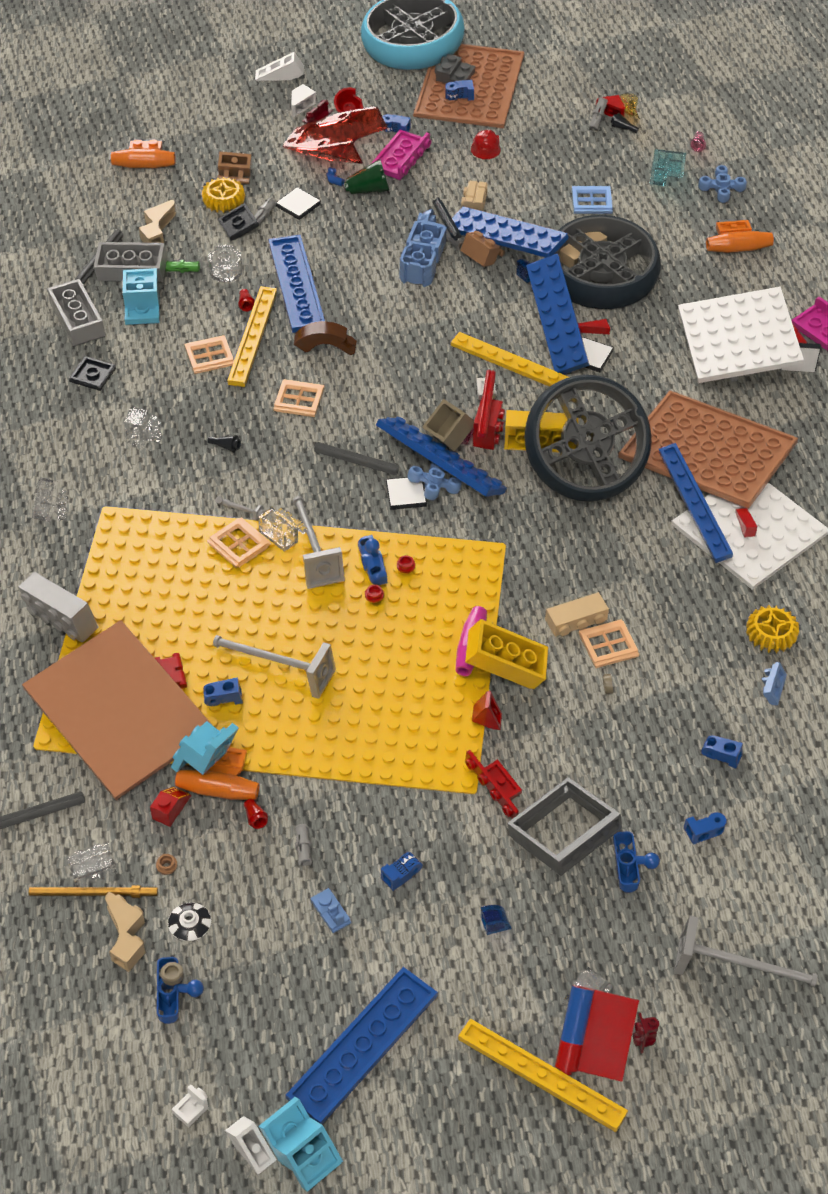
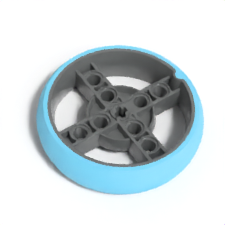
(412, 37)

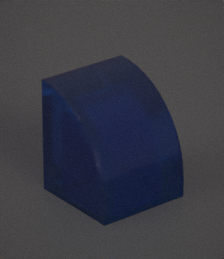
(522, 270)
(494, 919)

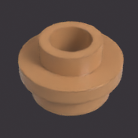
(166, 858)

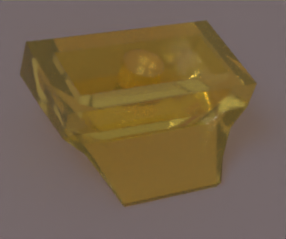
(630, 102)

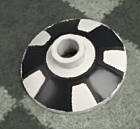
(189, 929)

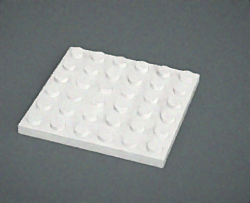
(740, 334)
(781, 534)

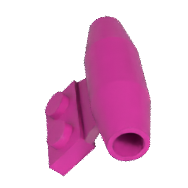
(475, 615)

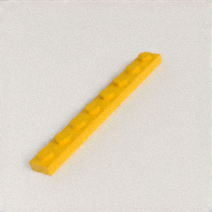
(252, 336)
(506, 359)
(543, 1075)

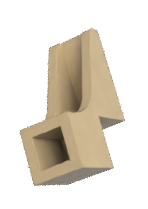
(156, 220)
(128, 921)

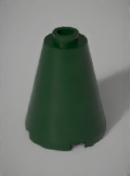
(368, 180)

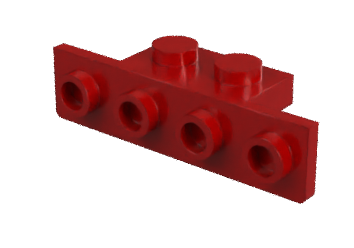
(498, 781)

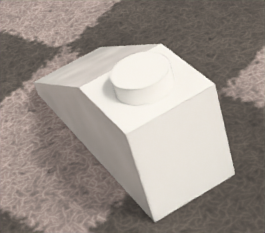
(281, 69)

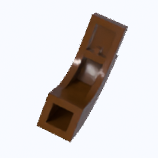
(324, 333)

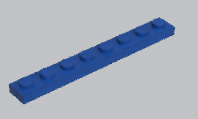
(695, 503)

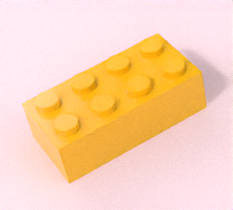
(549, 432)
(506, 654)

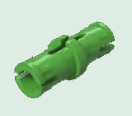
(182, 266)

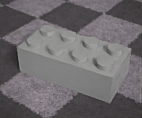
(120, 256)
(76, 312)
(58, 607)

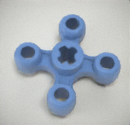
(722, 183)
(434, 481)

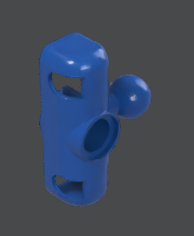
(372, 560)
(629, 871)
(169, 1001)

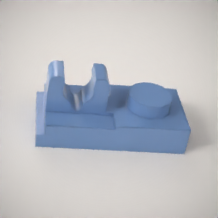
(774, 683)
(330, 910)

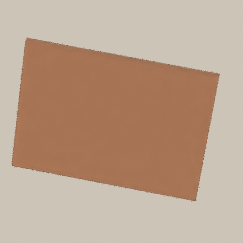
(493, 88)
(722, 450)
(116, 708)

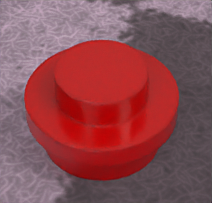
(405, 564)
(374, 593)

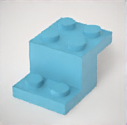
(141, 296)
(204, 747)
(301, 1144)

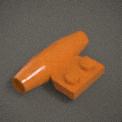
(143, 155)
(738, 237)
(221, 778)

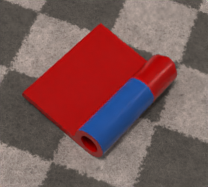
(596, 1033)

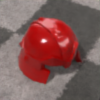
(347, 100)
(486, 145)

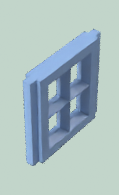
(592, 209)

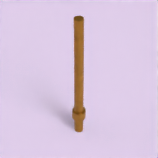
(134, 891)

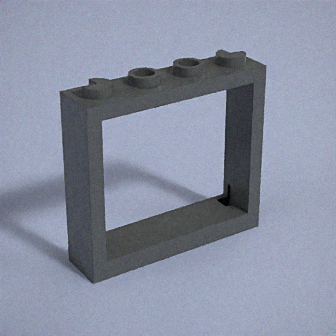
(581, 847)

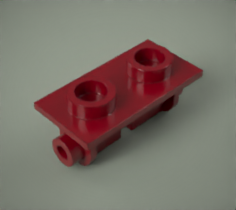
(318, 113)
(645, 1032)

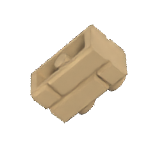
(475, 195)

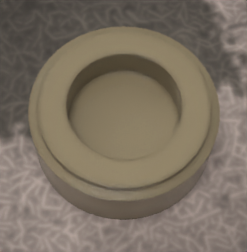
(607, 683)
(172, 973)

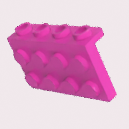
(402, 153)
(814, 322)

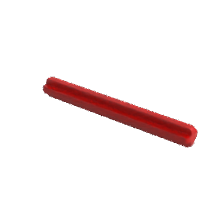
(486, 404)

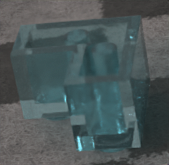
(667, 164)

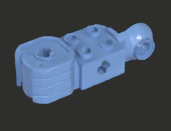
(422, 250)

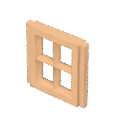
(212, 364)
(297, 409)
(250, 532)
(613, 657)

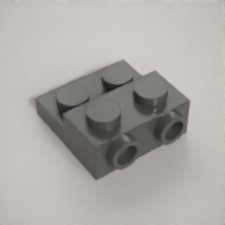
(452, 69)

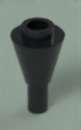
(620, 121)
(230, 443)

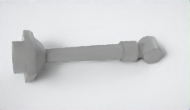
(227, 503)

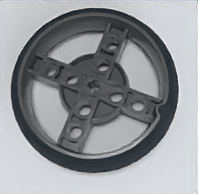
(608, 262)
(633, 416)

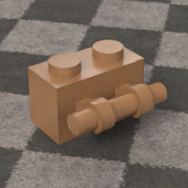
(235, 165)
(481, 249)

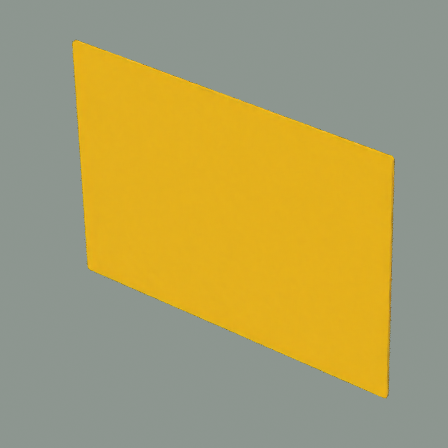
(395, 697)

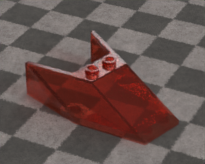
(335, 135)

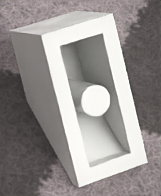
(302, 99)
(250, 1144)

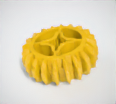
(223, 194)
(768, 626)

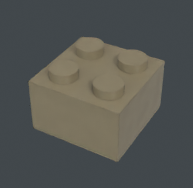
(449, 425)

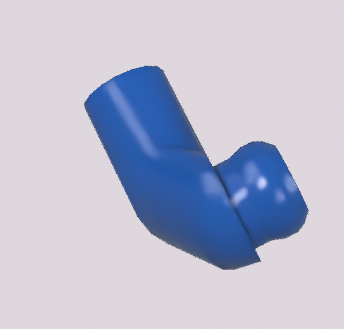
(332, 177)

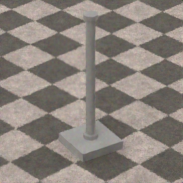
(321, 566)
(318, 671)
(688, 946)

